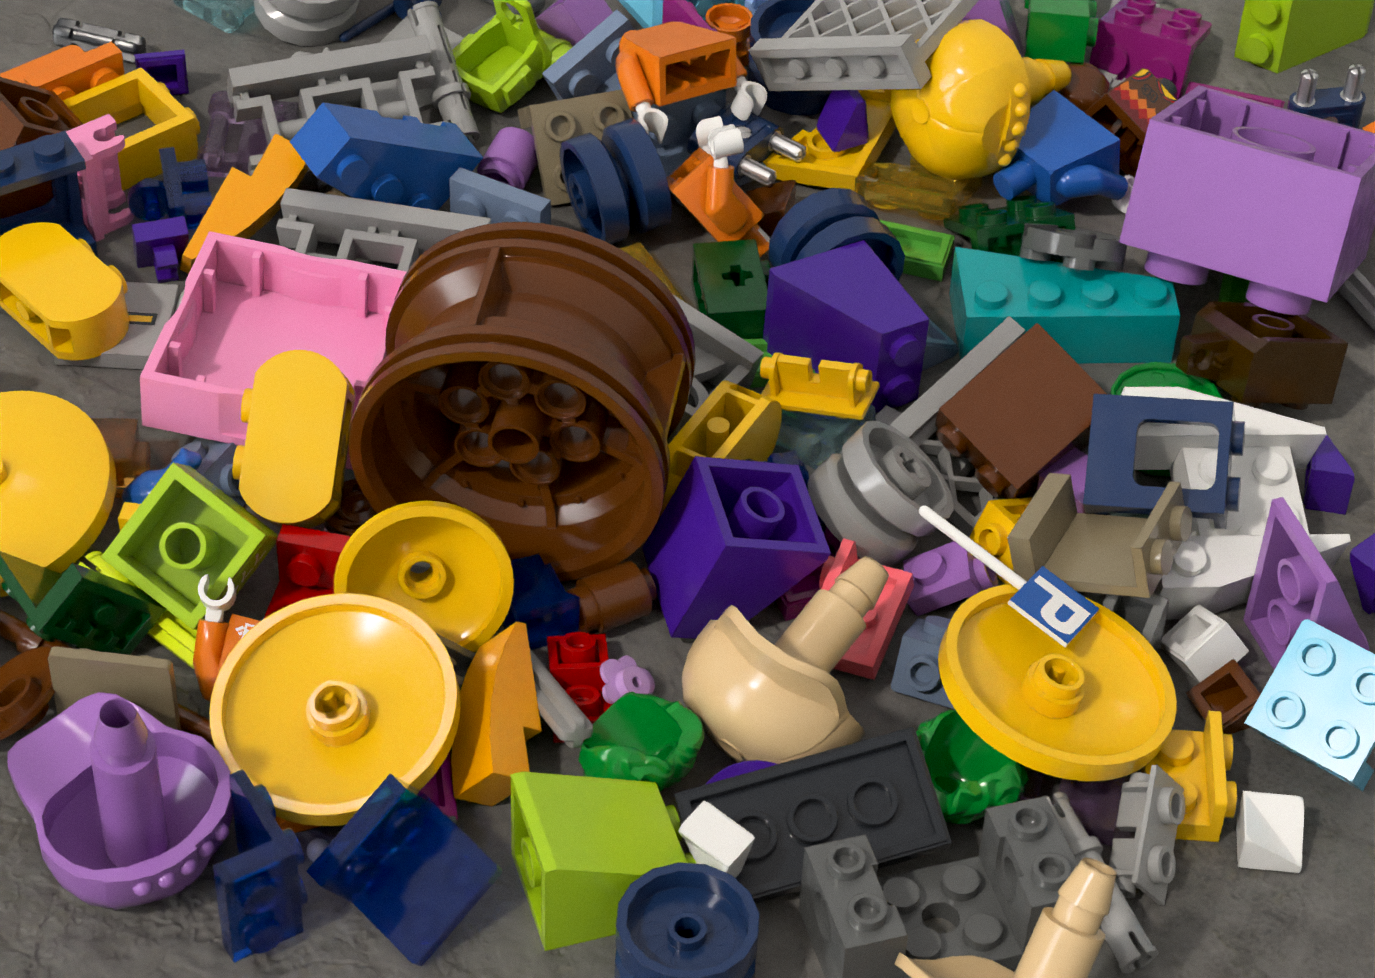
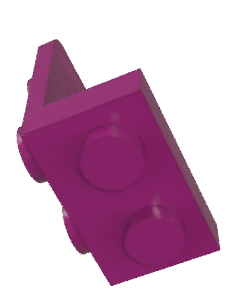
(1148, 37)

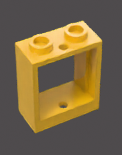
(130, 97)

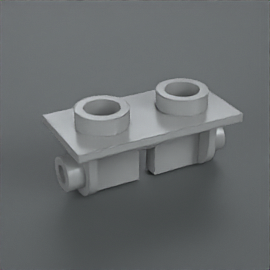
(1154, 809)

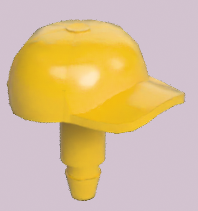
(975, 102)

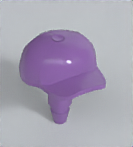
(122, 801)

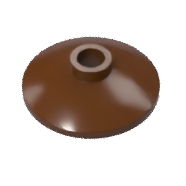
(24, 690)

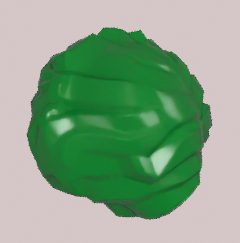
(643, 741)
(967, 769)

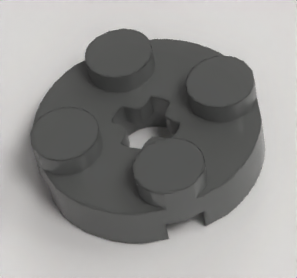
(1077, 248)

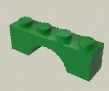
(1060, 29)

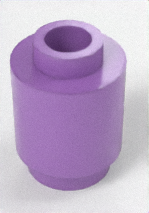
(510, 157)

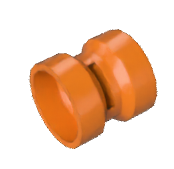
(734, 21)

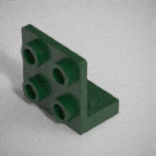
(1003, 227)
(80, 605)

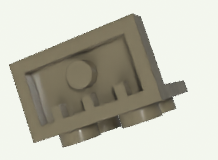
(565, 120)
(138, 679)

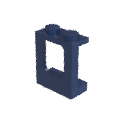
(42, 160)
(1113, 452)

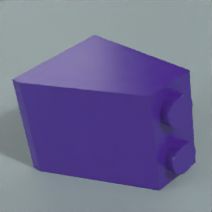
(849, 311)
(734, 539)

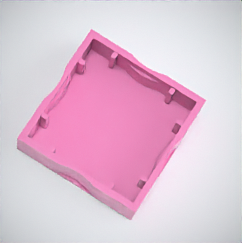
(244, 308)

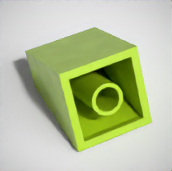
(1295, 31)
(583, 846)

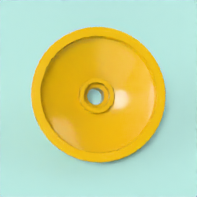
(468, 575)

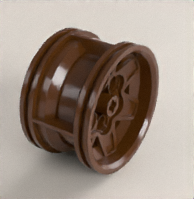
(530, 389)

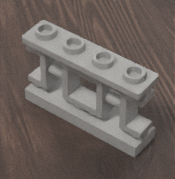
(334, 79)
(365, 227)

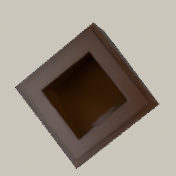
(773, 202)
(1228, 692)

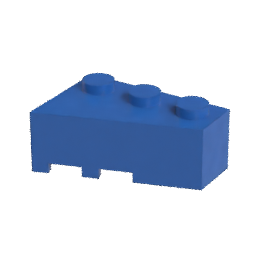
(384, 156)

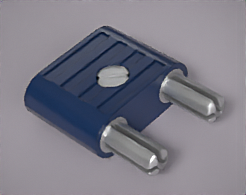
(1336, 104)
(760, 141)

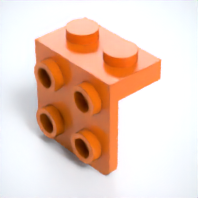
(70, 69)

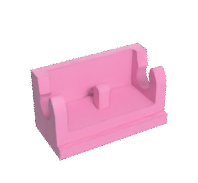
(101, 180)

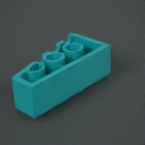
(1087, 312)

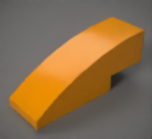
(249, 201)
(495, 718)

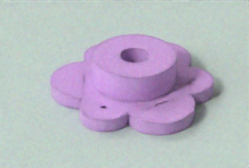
(624, 677)

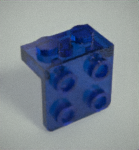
(261, 886)

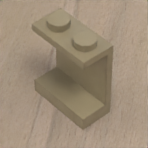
(1098, 550)

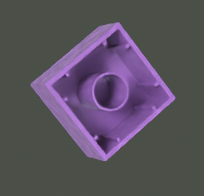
(1253, 198)

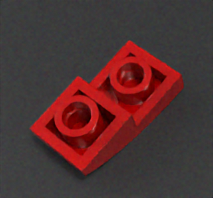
(576, 666)

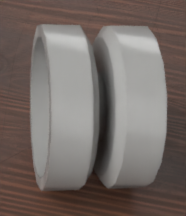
(307, 20)
(877, 492)

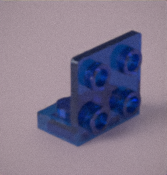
(406, 868)

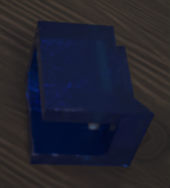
(541, 602)

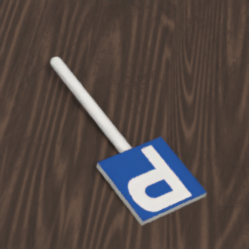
(1041, 599)

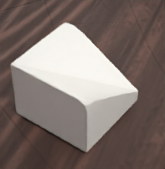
(1202, 643)
(1270, 831)
(716, 839)

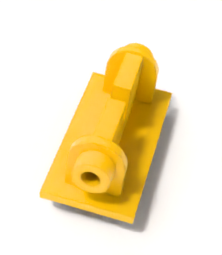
(837, 390)

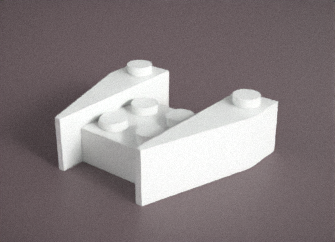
(1220, 564)

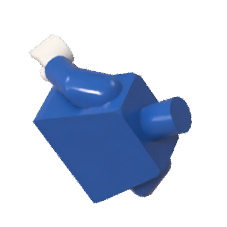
(1065, 158)

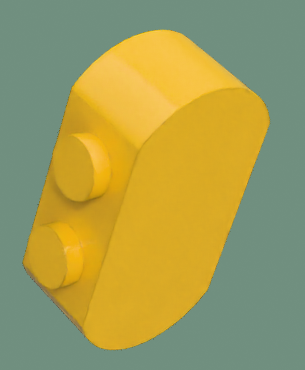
(62, 291)
(726, 426)
(295, 439)

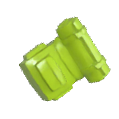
(506, 56)

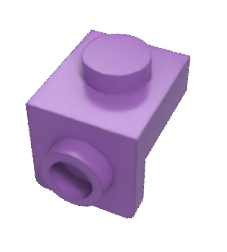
(946, 577)

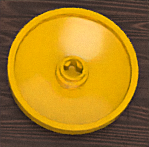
(52, 480)
(334, 703)
(1054, 708)

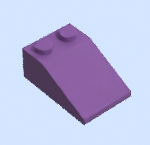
(1294, 586)

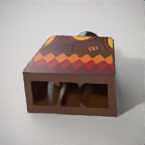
(1129, 108)

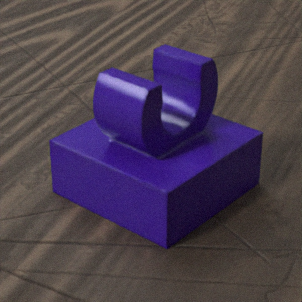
(161, 245)

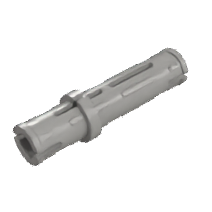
(449, 92)
(1120, 926)

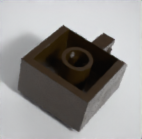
(1263, 355)

